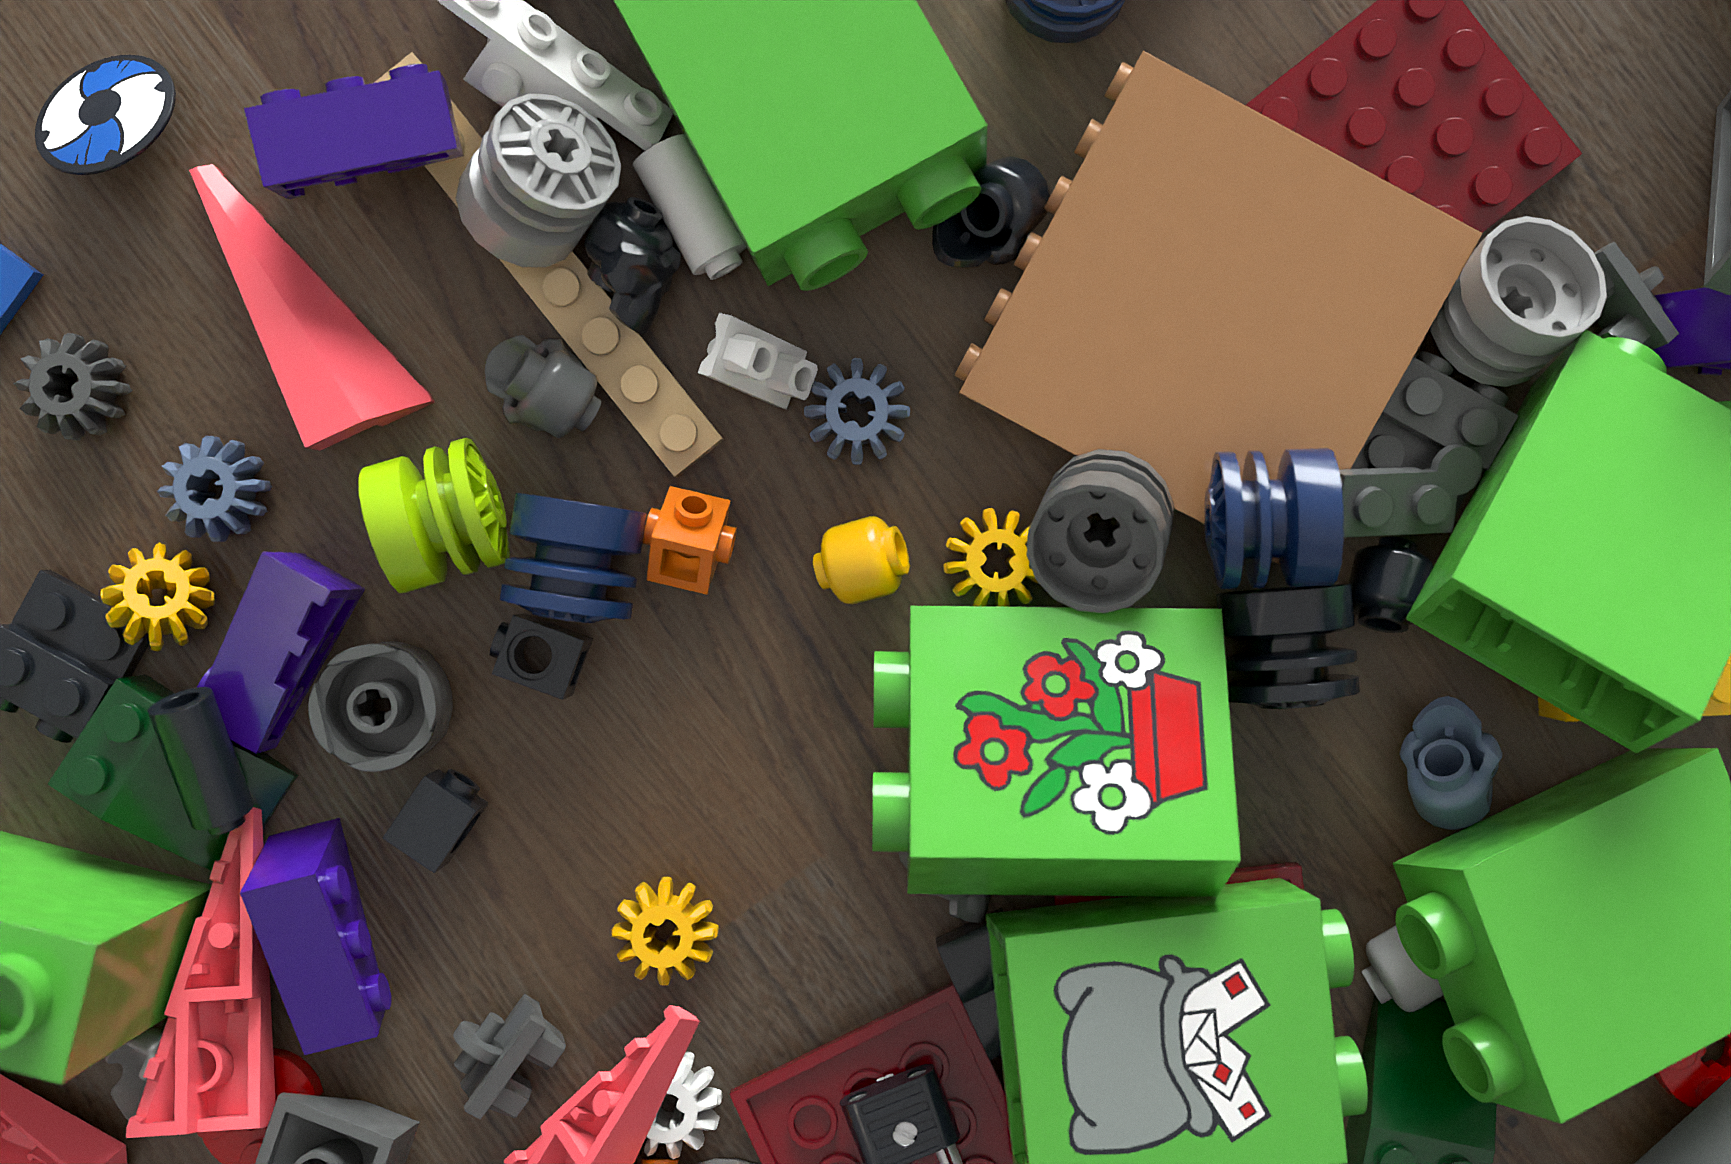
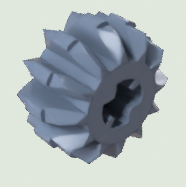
(863, 391)
(192, 484)

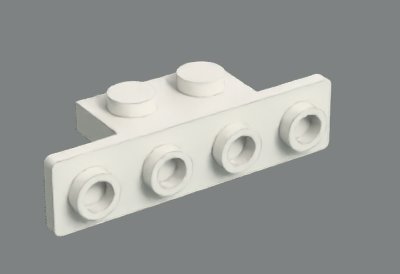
(539, 57)

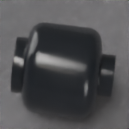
(1387, 583)

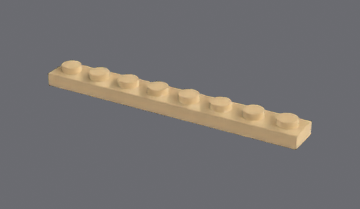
(606, 347)

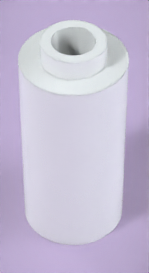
(690, 207)

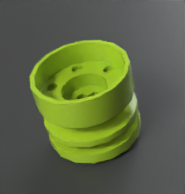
(420, 520)

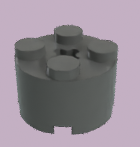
(345, 713)

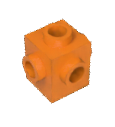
(692, 528)

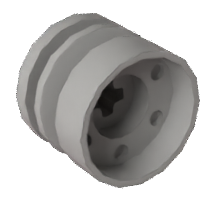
(537, 180)
(1519, 301)

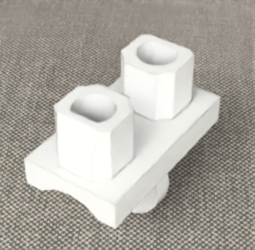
(757, 363)

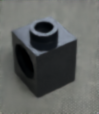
(567, 661)
(437, 818)

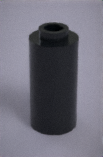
(201, 760)

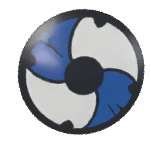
(105, 114)

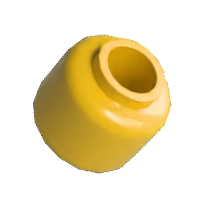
(861, 560)

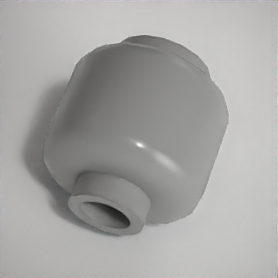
(1395, 974)

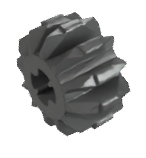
(53, 380)

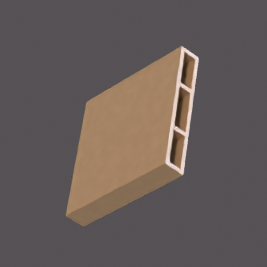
(1212, 291)

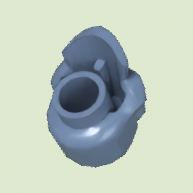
(1450, 764)

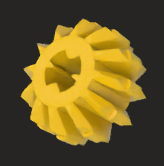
(975, 558)
(136, 584)
(674, 951)

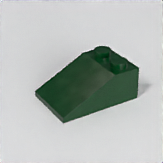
(125, 780)
(1414, 1100)

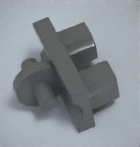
(1630, 305)
(497, 1050)

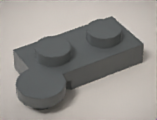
(1408, 497)

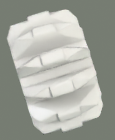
(690, 1114)

